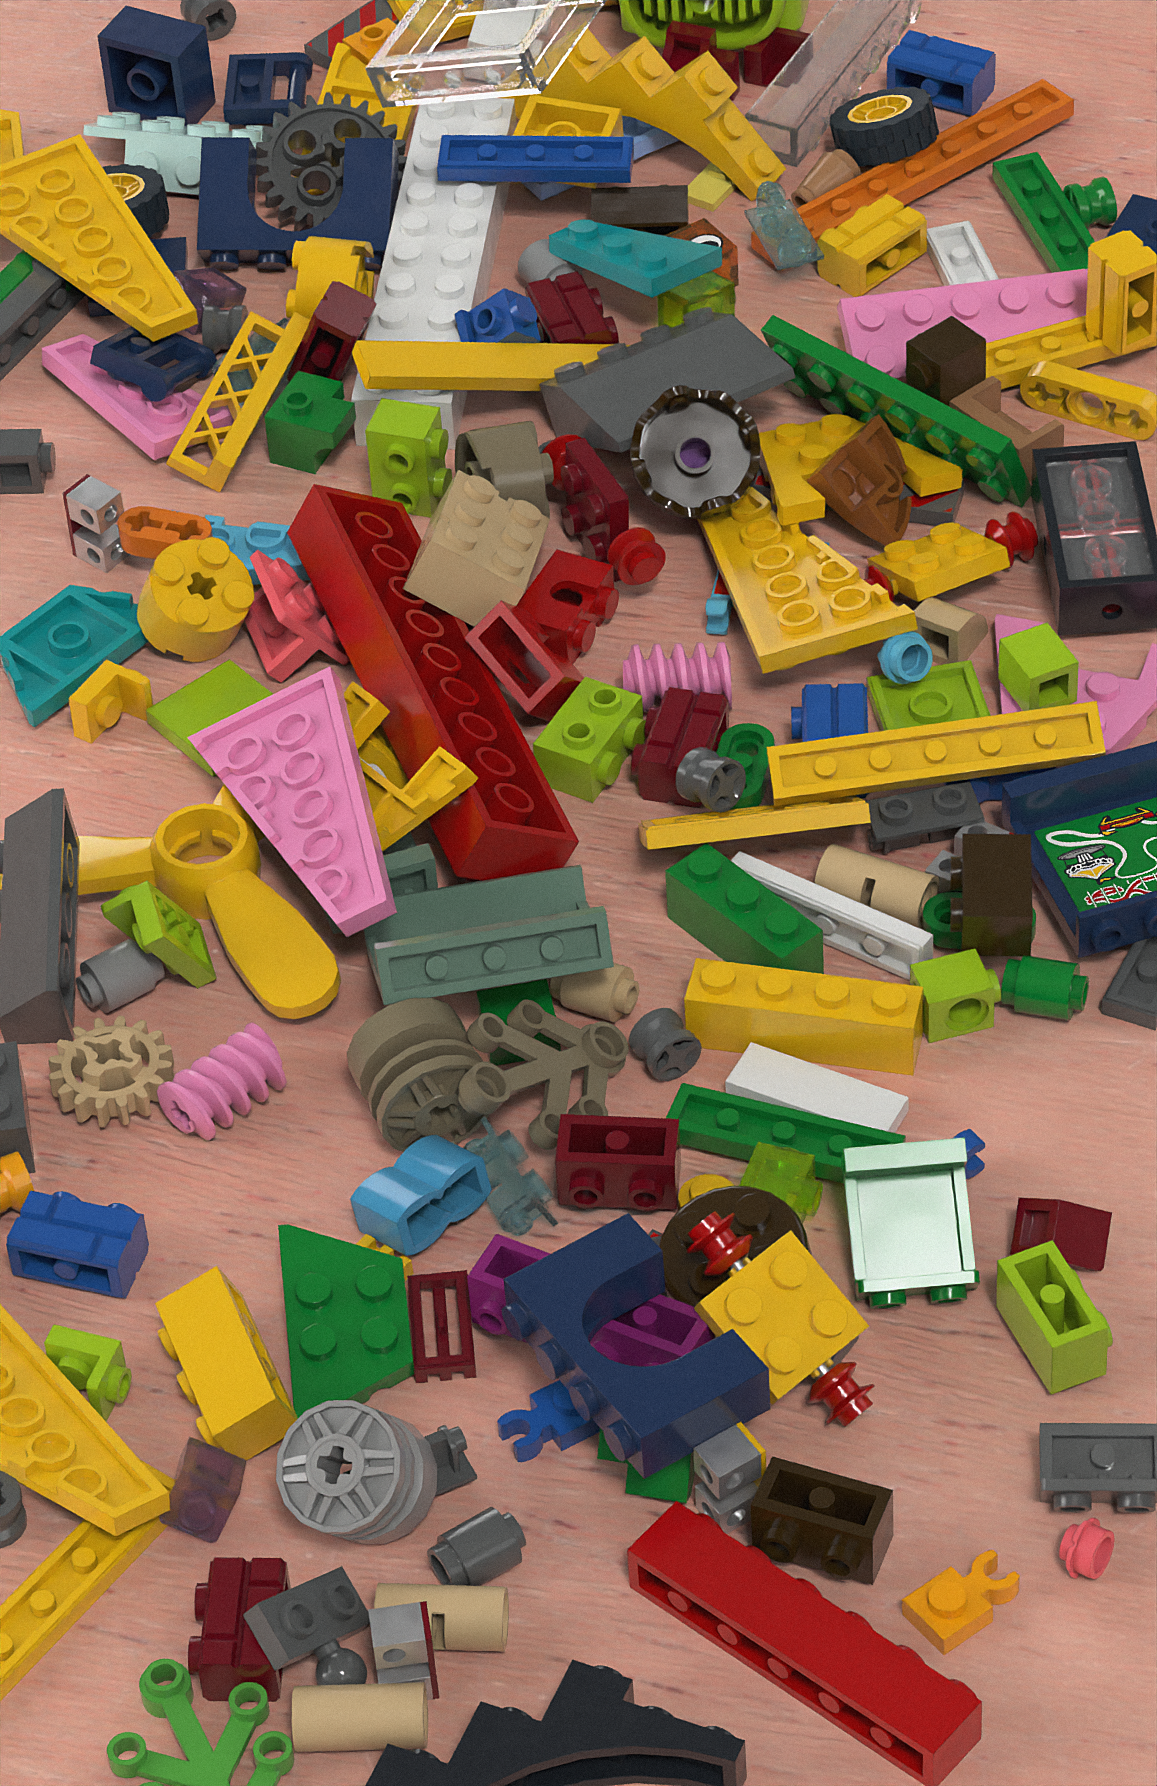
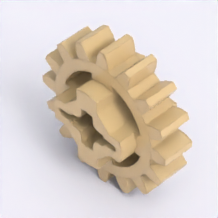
(110, 1070)

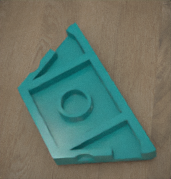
(65, 644)

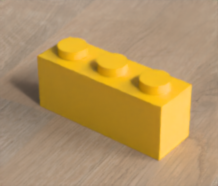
(225, 1366)

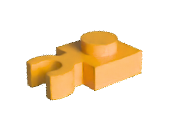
(957, 1607)

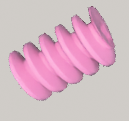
(657, 674)
(222, 1082)

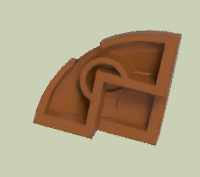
(865, 483)

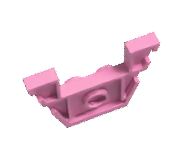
(1120, 700)

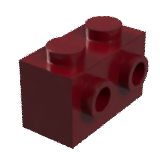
(618, 1162)

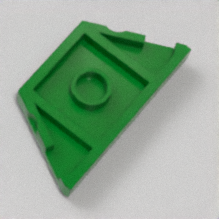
(342, 1318)

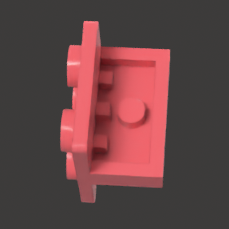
(288, 619)

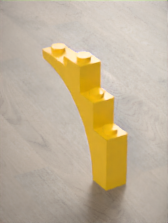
(685, 103)

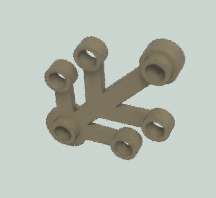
(595, 1048)

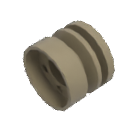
(411, 1071)

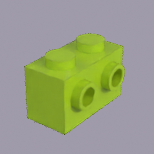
(408, 455)
(590, 739)
(1052, 1317)

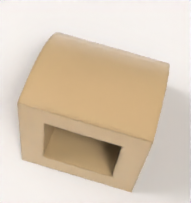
(949, 630)

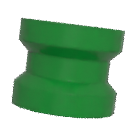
(1093, 202)

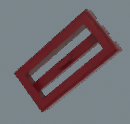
(444, 1363)

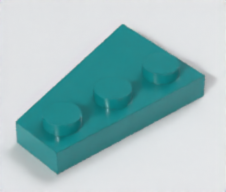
(634, 257)

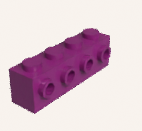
(641, 1337)

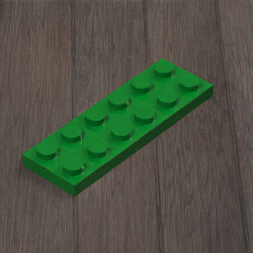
(861, 391)

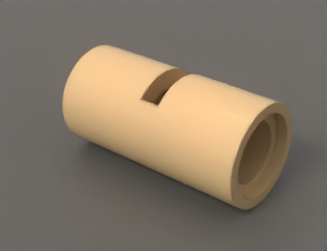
(877, 883)
(458, 1614)
(359, 1716)

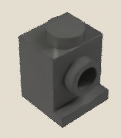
(25, 461)

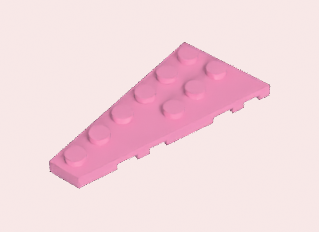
(305, 789)

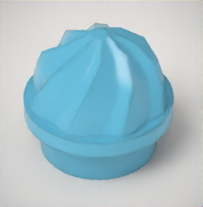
(905, 657)

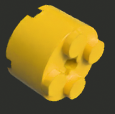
(324, 261)
(195, 599)

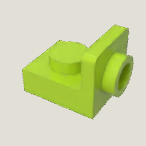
(91, 1364)

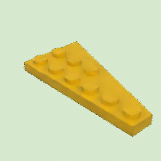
(79, 226)
(796, 590)
(63, 1444)

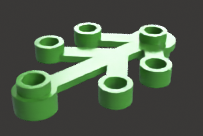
(203, 1764)

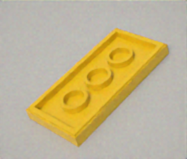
(752, 822)

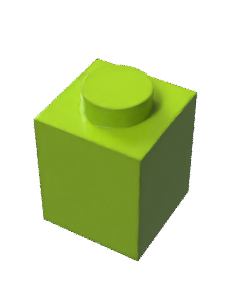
(1038, 668)

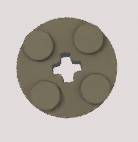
(508, 460)

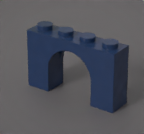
(234, 232)
(645, 1411)

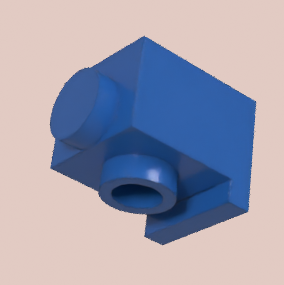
(500, 319)

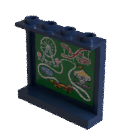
(1093, 845)

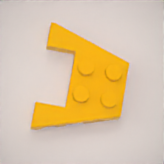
(797, 450)
(430, 789)

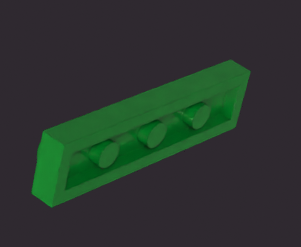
(1044, 211)
(736, 1125)

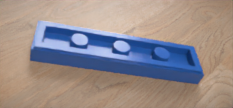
(536, 158)

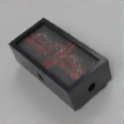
(1096, 537)

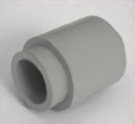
(538, 263)
(118, 976)

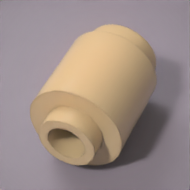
(599, 993)

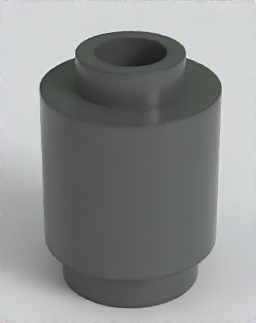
(477, 1549)

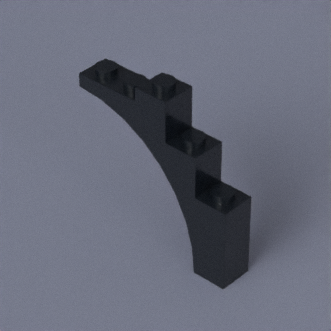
(585, 1739)

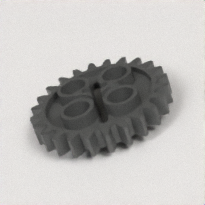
(318, 131)

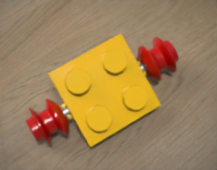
(950, 557)
(784, 1313)

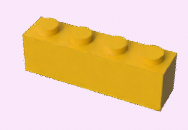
(806, 1015)

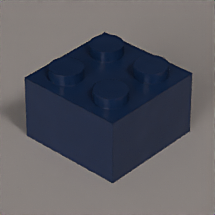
(156, 66)

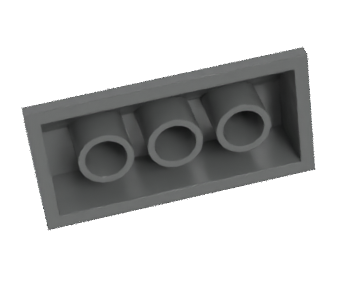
(39, 921)

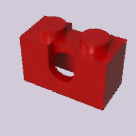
(570, 601)
(514, 640)

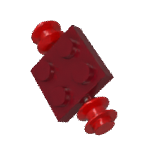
(600, 513)

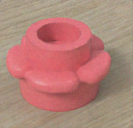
(1086, 1549)

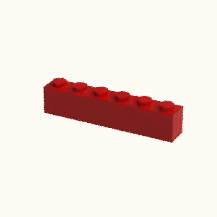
(806, 1644)

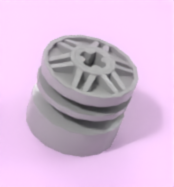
(389, 1477)

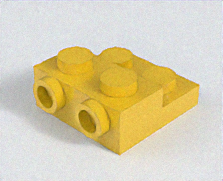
(568, 118)

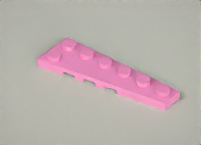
(881, 324)

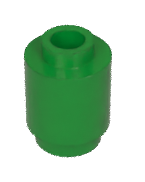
(1044, 987)

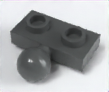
(311, 1622)

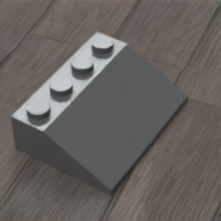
(613, 391)

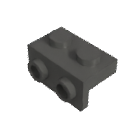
(1098, 1465)

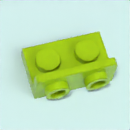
(162, 930)

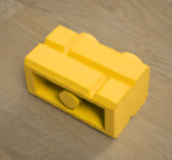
(872, 245)
(1122, 292)

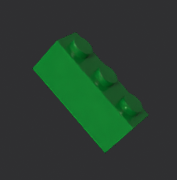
(739, 915)

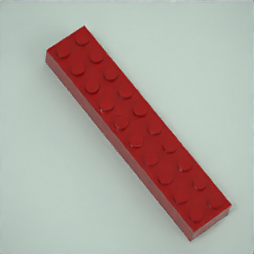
(432, 684)

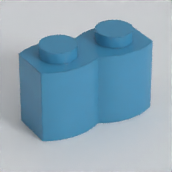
(421, 1194)

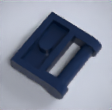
(252, 86)
(138, 360)

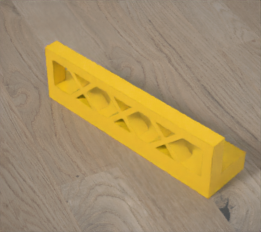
(254, 399)

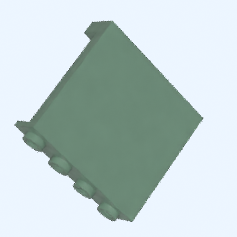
(488, 935)

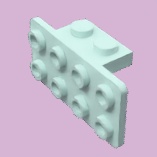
(166, 144)

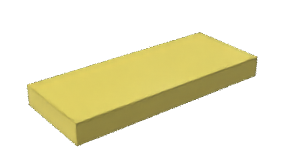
(710, 188)

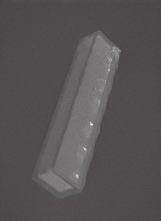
(827, 73)

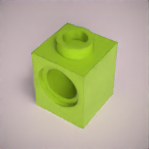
(956, 994)

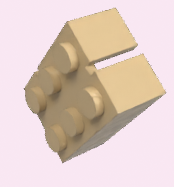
(476, 550)

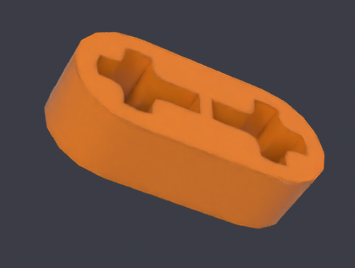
(150, 530)

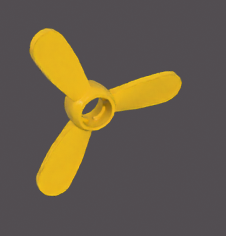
(260, 931)

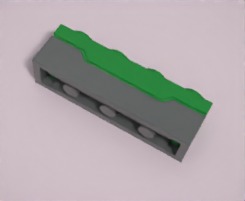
(30, 307)

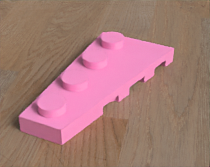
(148, 424)

